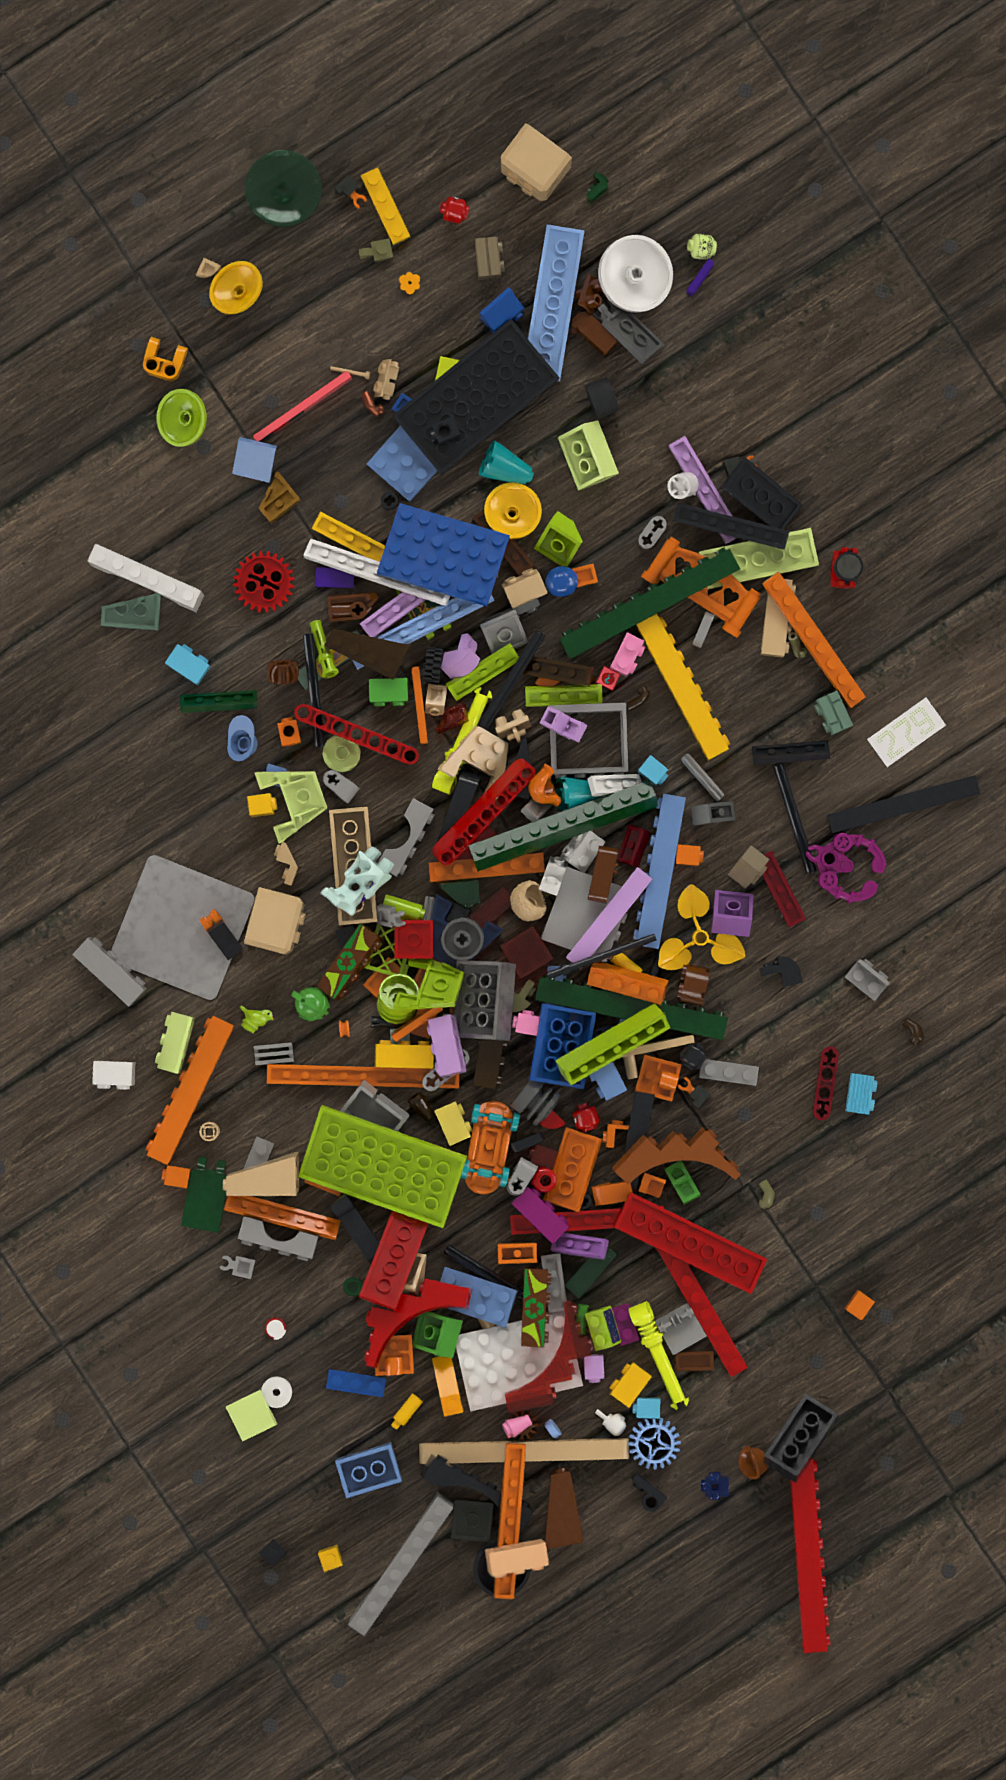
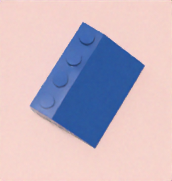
(558, 1034)

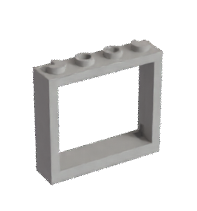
(592, 708)

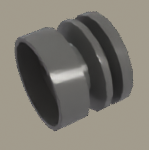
(536, 1101)

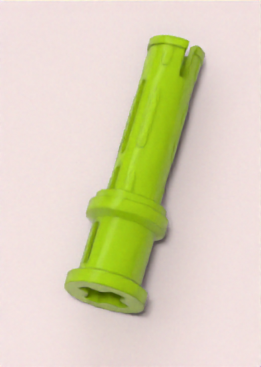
(325, 656)

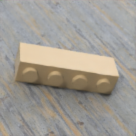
(775, 628)

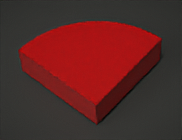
(552, 1121)

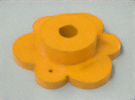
(409, 277)

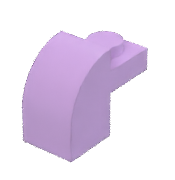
(461, 661)
(563, 724)

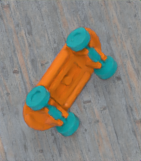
(489, 1147)

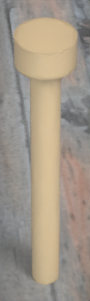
(366, 375)

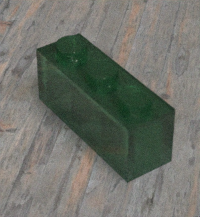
(588, 1273)

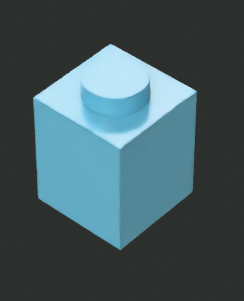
(647, 1407)

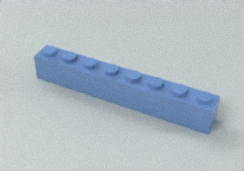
(661, 868)

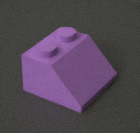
(732, 913)

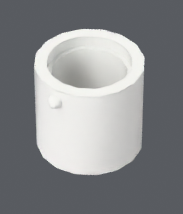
(683, 485)

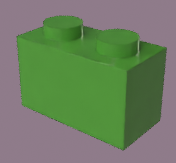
(388, 691)

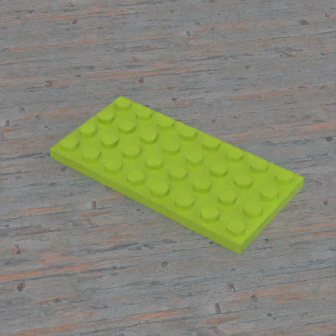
(382, 1166)

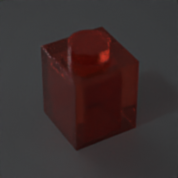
(543, 1156)

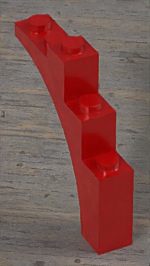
(386, 1323)

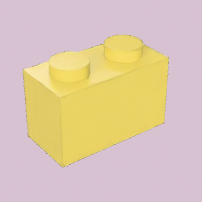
(453, 1123)

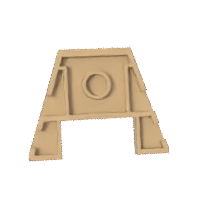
(480, 751)

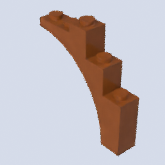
(700, 1148)

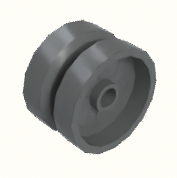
(458, 949)

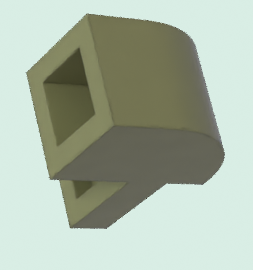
(519, 1001)

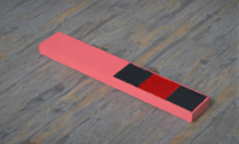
(302, 407)

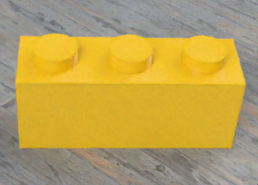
(404, 1055)

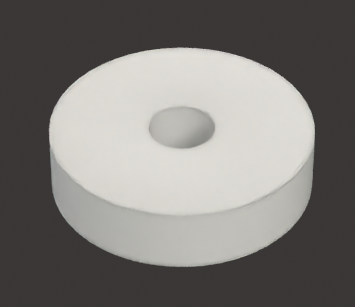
(285, 1391)

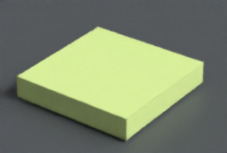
(251, 1415)

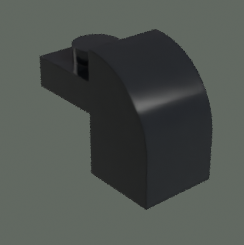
(788, 969)

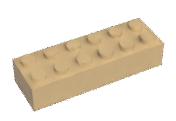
(350, 835)

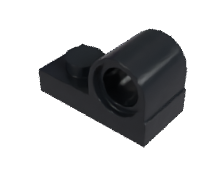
(651, 1491)

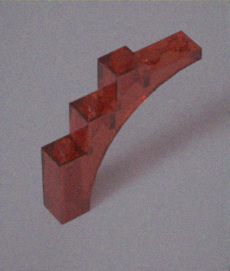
(571, 1347)

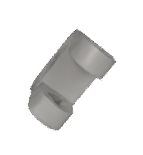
(343, 789)
(523, 1173)

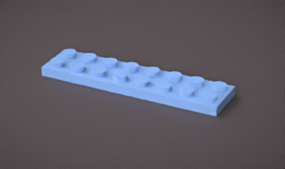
(555, 293)

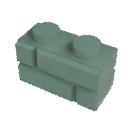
(833, 713)

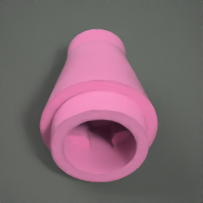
(516, 1425)

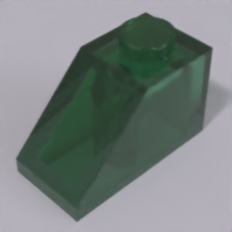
(462, 891)

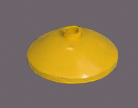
(231, 282)
(515, 499)

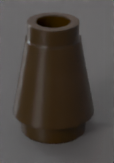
(421, 1106)

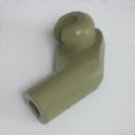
(768, 1197)

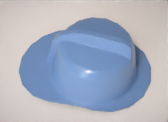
(241, 738)

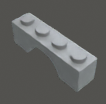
(417, 815)
(253, 1231)

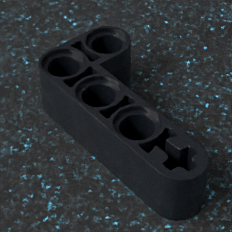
(461, 800)
(356, 1226)

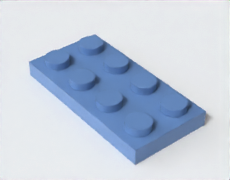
(488, 1299)

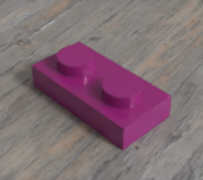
(624, 1324)

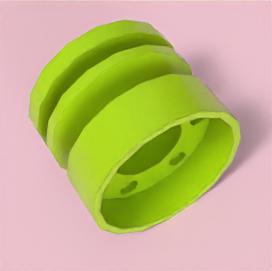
(387, 996)

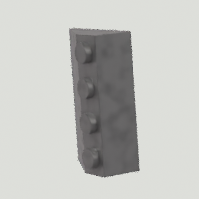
(485, 1000)

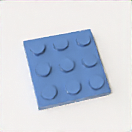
(402, 465)

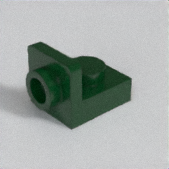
(596, 191)

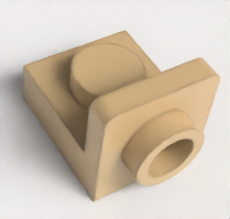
(435, 699)

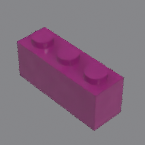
(540, 1214)

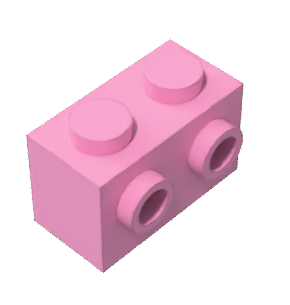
(627, 654)
(526, 1023)

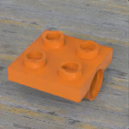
(658, 1077)
(397, 1357)

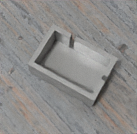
(375, 1108)

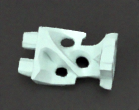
(370, 879)

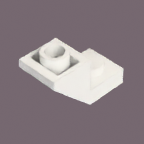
(553, 875)

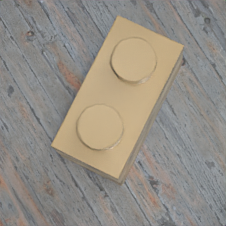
(524, 588)

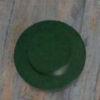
(352, 1286)

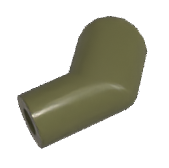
(796, 646)

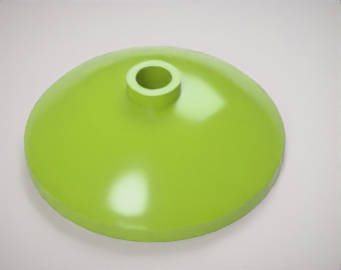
(173, 417)

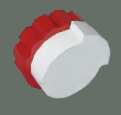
(275, 1328)

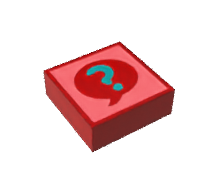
(608, 678)

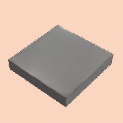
(503, 631)

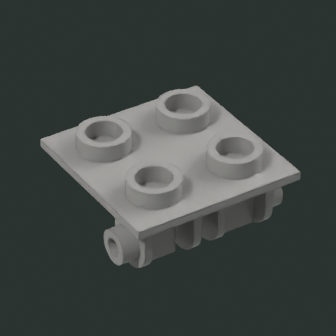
(680, 1328)

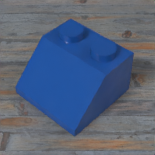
(501, 310)

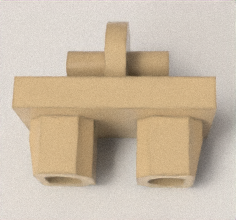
(514, 728)

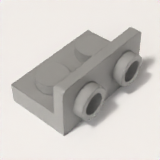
(867, 979)

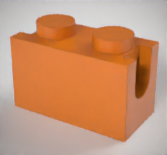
(517, 1252)

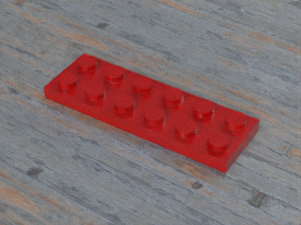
(393, 1260)

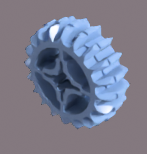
(670, 1447)

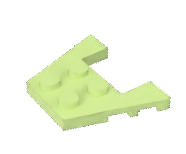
(301, 795)

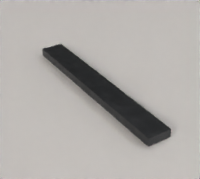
(903, 804)

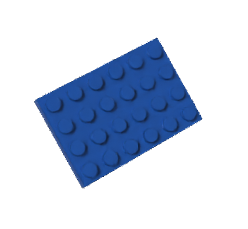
(443, 554)

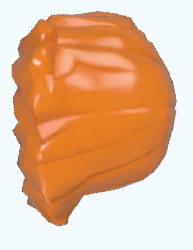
(542, 789)

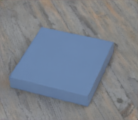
(254, 459)

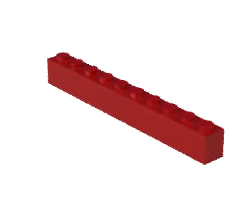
(809, 1561)

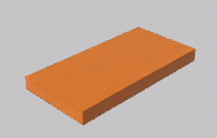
(573, 1169)

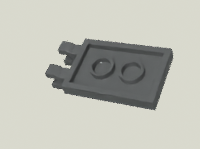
(629, 331)

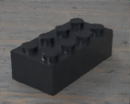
(800, 1438)

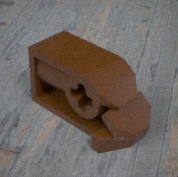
(594, 333)
(341, 605)

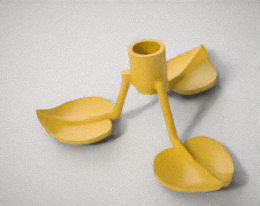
(673, 951)

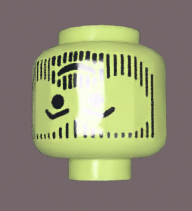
(702, 246)

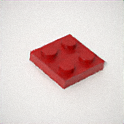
(414, 940)

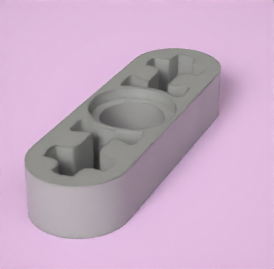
(438, 1084)

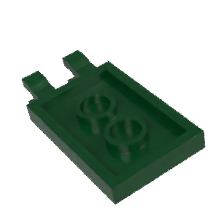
(205, 1197)

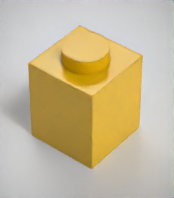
(330, 1558)

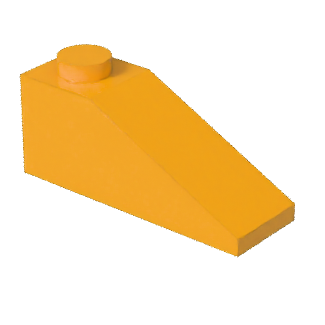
(447, 1385)

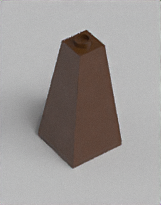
(563, 1519)

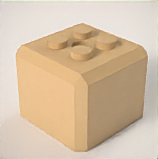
(534, 163)
(275, 921)

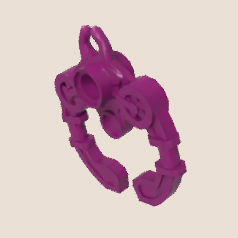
(840, 863)

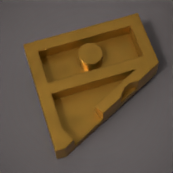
(278, 499)

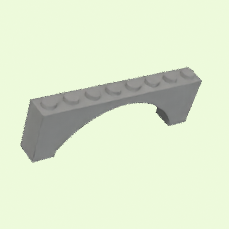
(402, 1563)

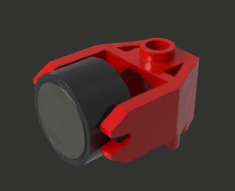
(845, 568)

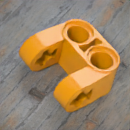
(162, 364)

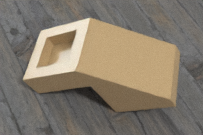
(284, 855)

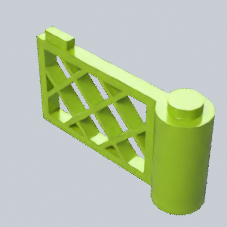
(412, 912)

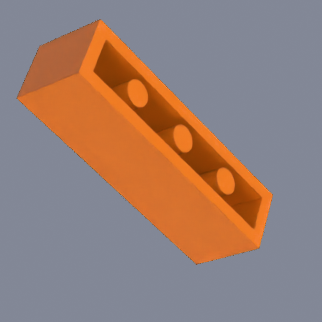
(628, 982)

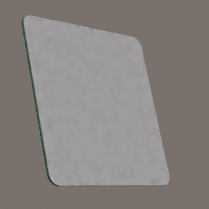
(164, 931)

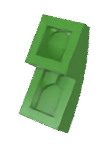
(682, 1182)

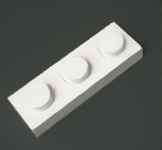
(608, 784)

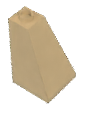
(268, 1178)

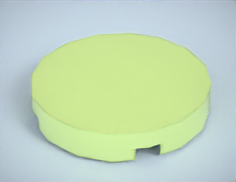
(341, 754)

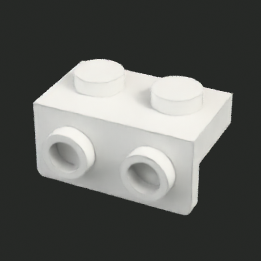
(582, 850)

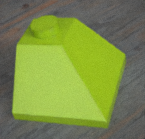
(559, 540)

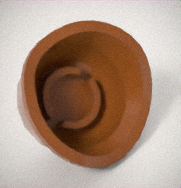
(751, 1462)

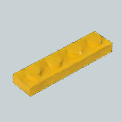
(385, 206)
(348, 537)

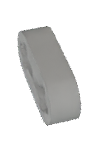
(656, 535)
(703, 629)

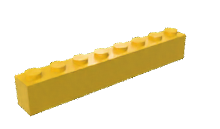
(682, 686)

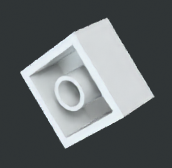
(113, 1073)

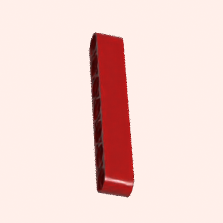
(366, 734)
(476, 816)

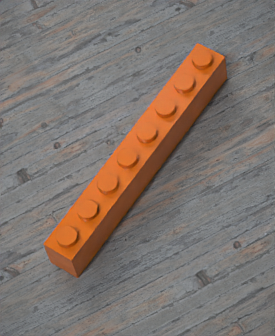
(190, 1090)

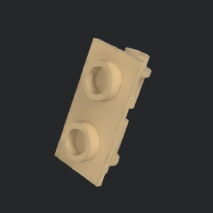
(387, 371)

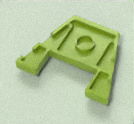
(438, 988)

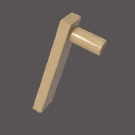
(629, 1059)

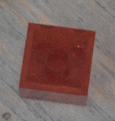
(526, 952)

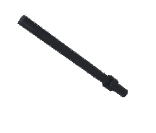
(565, 969)

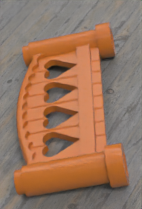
(733, 614)

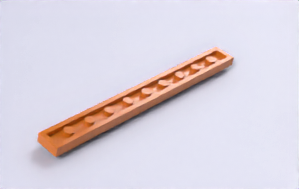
(353, 1076)

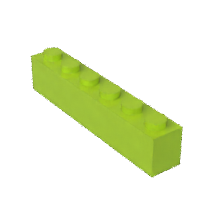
(612, 1044)

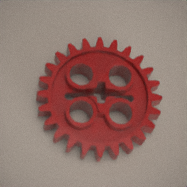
(271, 566)

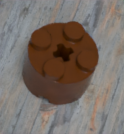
(694, 984)

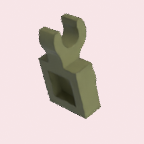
(379, 250)

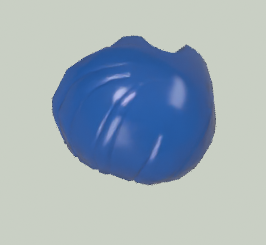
(561, 581)

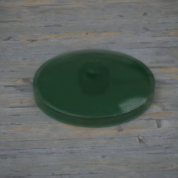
(283, 188)

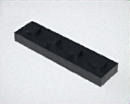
(790, 752)

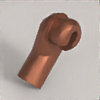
(369, 404)

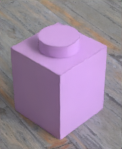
(594, 1368)

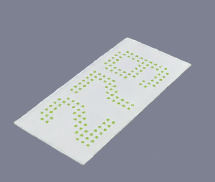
(906, 732)

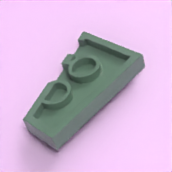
(133, 614)

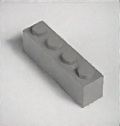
(109, 971)

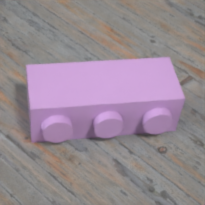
(446, 1045)

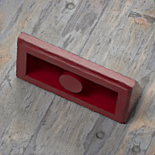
(633, 846)

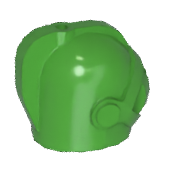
(311, 1003)

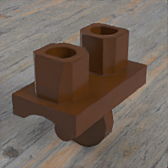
(589, 294)

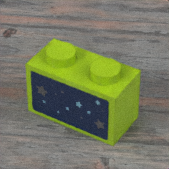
(603, 1328)

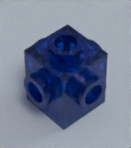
(721, 1490)

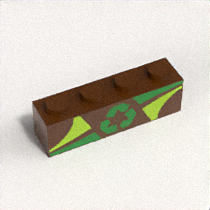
(350, 962)
(534, 1307)

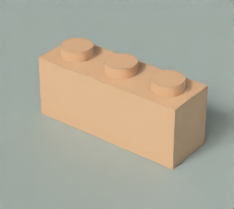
(517, 1558)

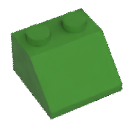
(437, 1334)

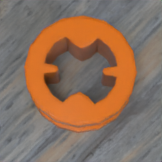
(344, 1028)

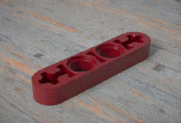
(829, 1083)

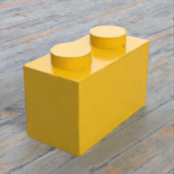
(261, 805)
(630, 1383)

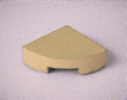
(207, 268)

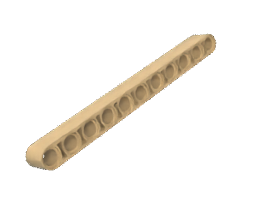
(535, 1450)

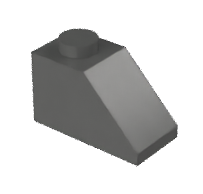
(713, 813)

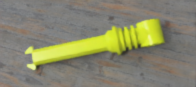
(442, 781)
(652, 1338)

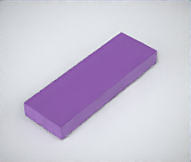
(580, 1246)

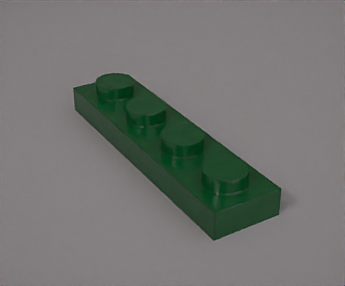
(218, 701)

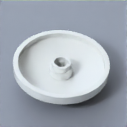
(635, 273)

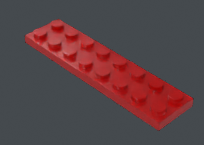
(690, 1243)

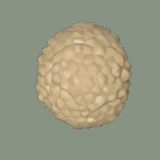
(528, 901)

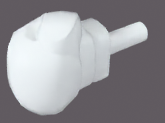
(613, 1423)

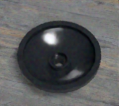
(485, 1579)

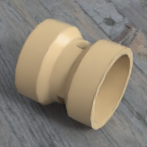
(209, 1131)

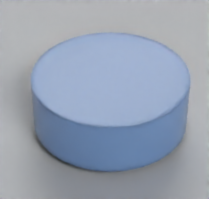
(552, 1428)

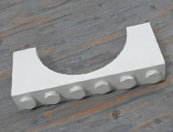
(158, 582)

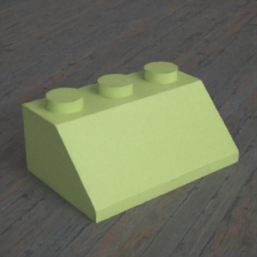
(588, 455)
(175, 1042)

